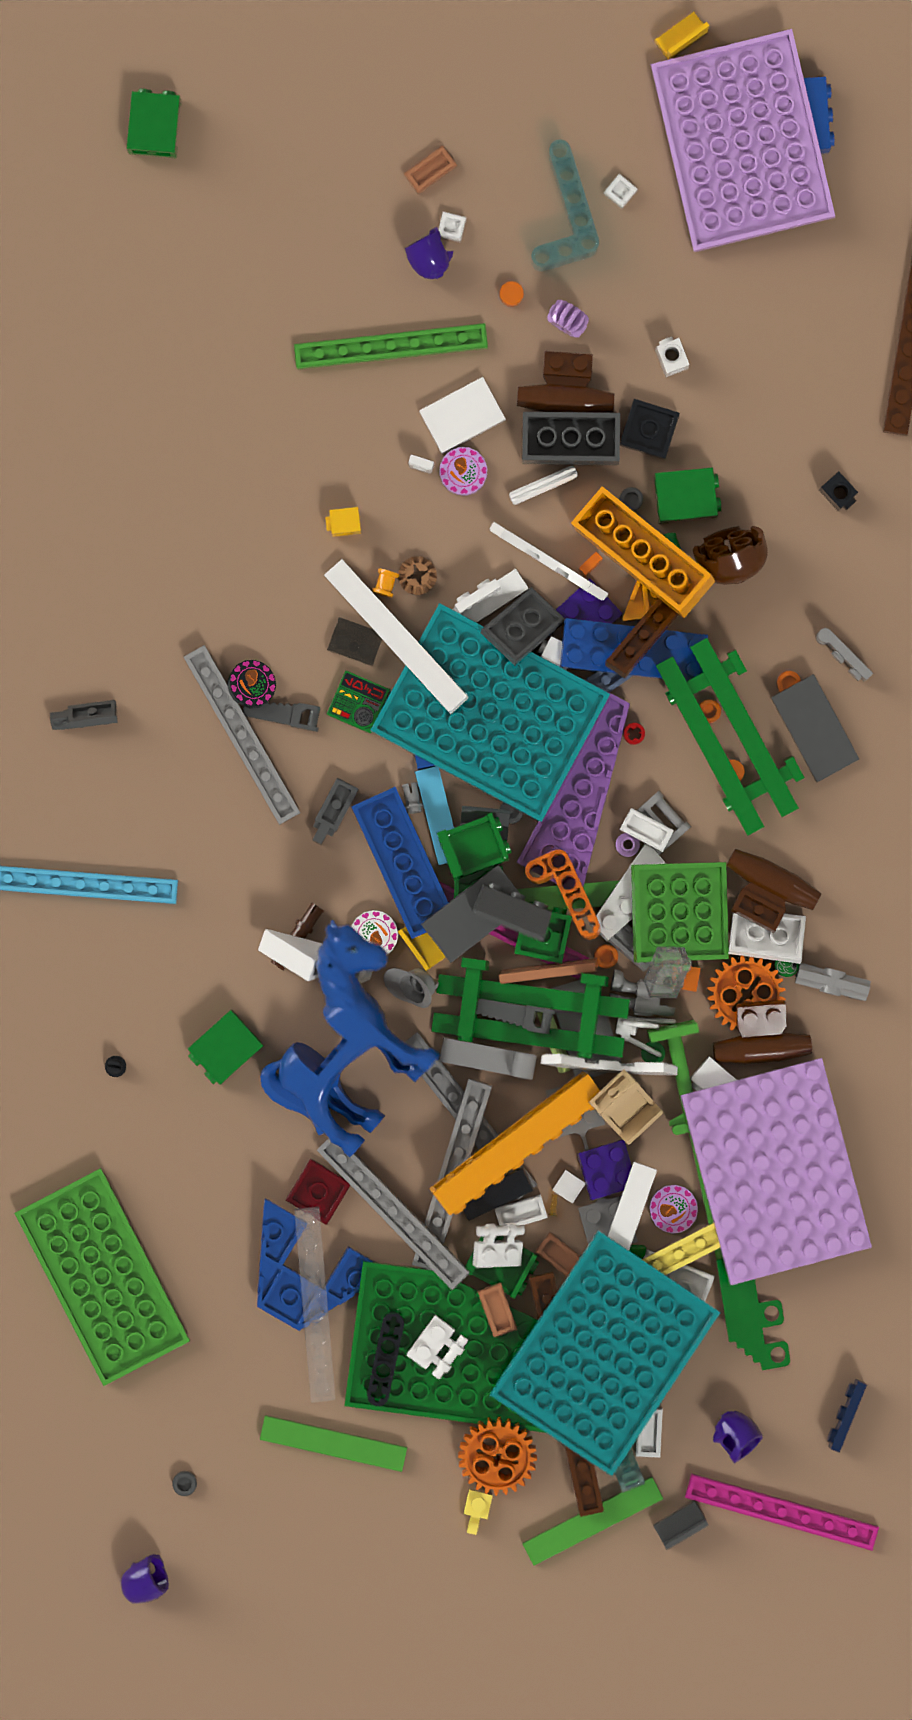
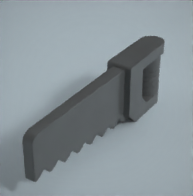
(286, 714)
(516, 1014)

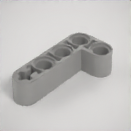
(488, 1058)

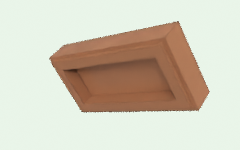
(430, 170)
(557, 1254)
(497, 1309)

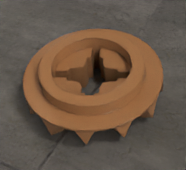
(411, 585)

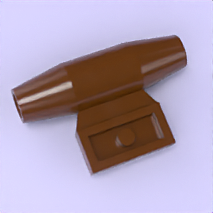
(566, 387)
(768, 890)
(762, 1036)

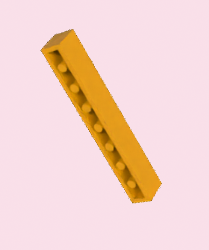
(515, 1144)

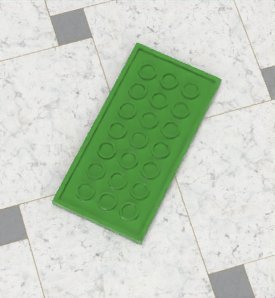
(102, 1277)

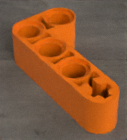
(570, 896)

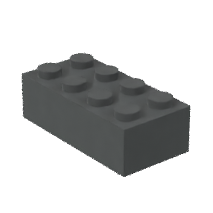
(571, 438)

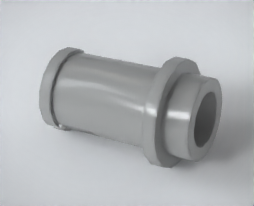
(412, 799)

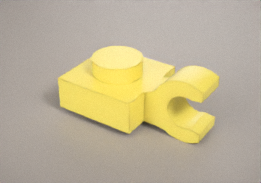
(477, 1507)

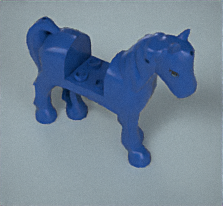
(313, 1083)

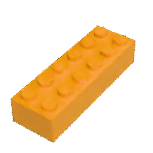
(643, 552)

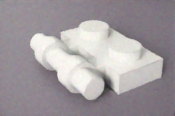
(501, 1252)
(430, 1343)

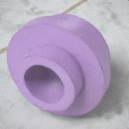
(627, 852)

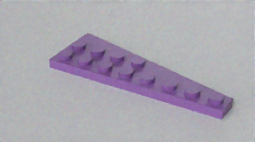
(579, 804)

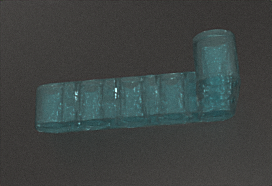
(572, 211)

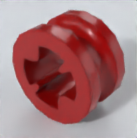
(635, 741)

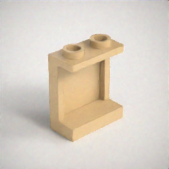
(626, 1107)

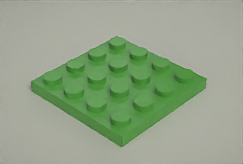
(680, 909)

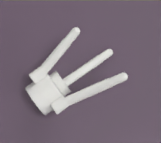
(629, 1027)

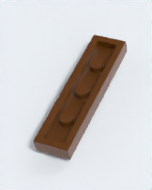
(641, 638)

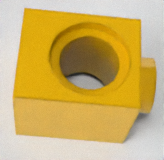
(343, 522)

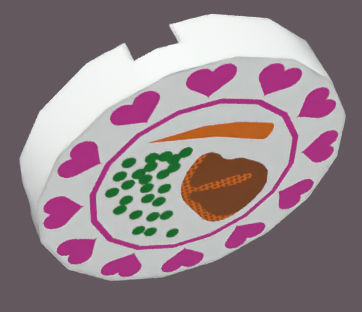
(377, 928)

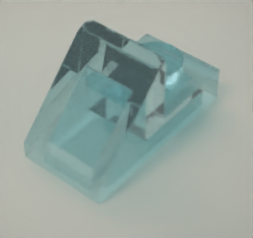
(629, 1473)

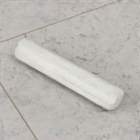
(543, 485)

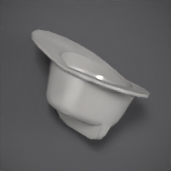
(411, 986)

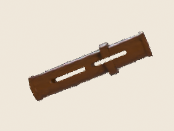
(304, 926)

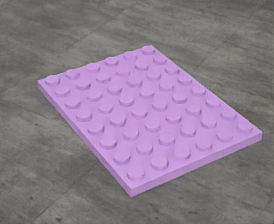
(743, 140)
(776, 1171)

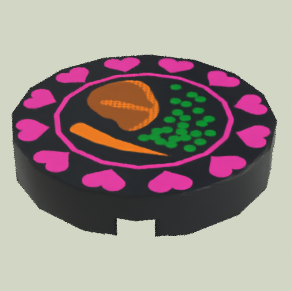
(251, 683)

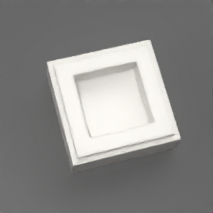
(620, 191)
(452, 226)
(421, 464)
(568, 1186)

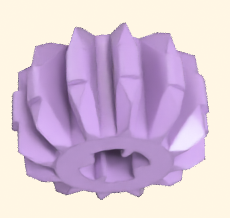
(568, 318)

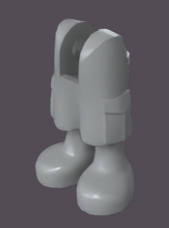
(642, 1003)

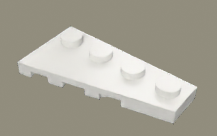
(618, 907)

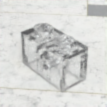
(667, 972)

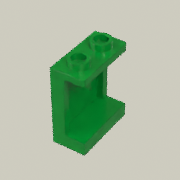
(153, 123)
(687, 495)
(474, 846)
(224, 1048)
(511, 1277)

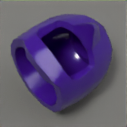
(429, 255)
(737, 1434)
(140, 1585)

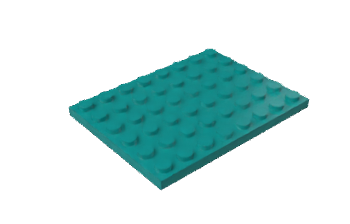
(513, 730)
(604, 1353)

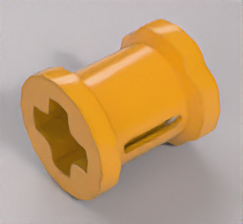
(385, 583)

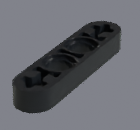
(384, 1358)

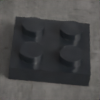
(649, 429)

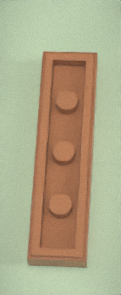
(548, 970)

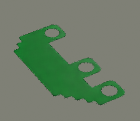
(746, 1320)

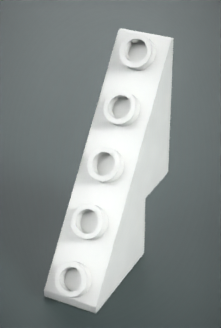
(297, 954)

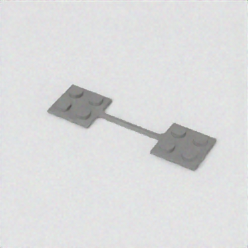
(602, 1212)

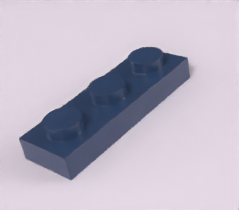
(846, 1415)

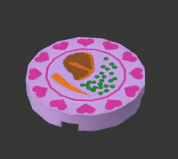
(463, 471)
(673, 1209)

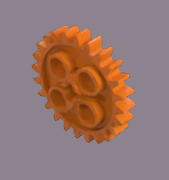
(729, 980)
(490, 1476)

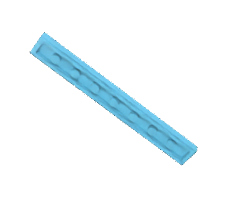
(88, 885)

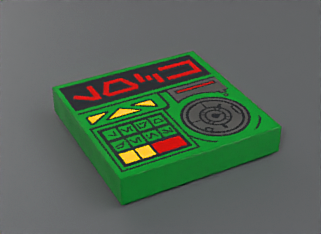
(358, 701)

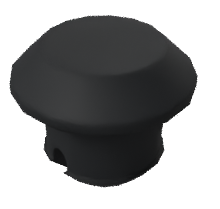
(115, 1066)

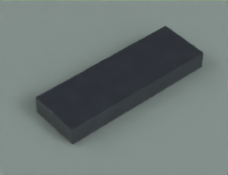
(496, 1195)

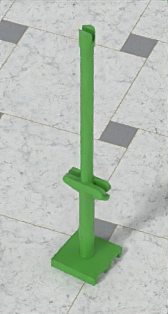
(679, 1124)

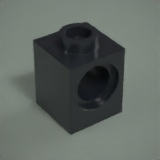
(839, 480)

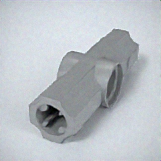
(832, 982)

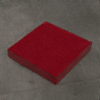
(318, 1188)

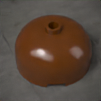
(734, 567)

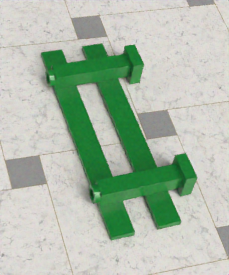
(771, 778)
(590, 1004)

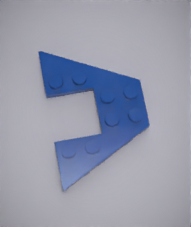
(280, 1286)

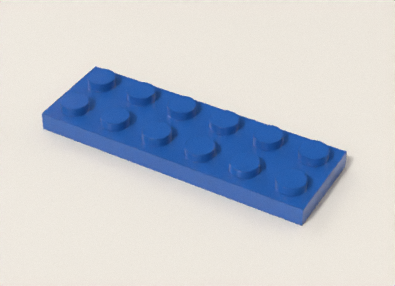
(590, 643)
(401, 858)

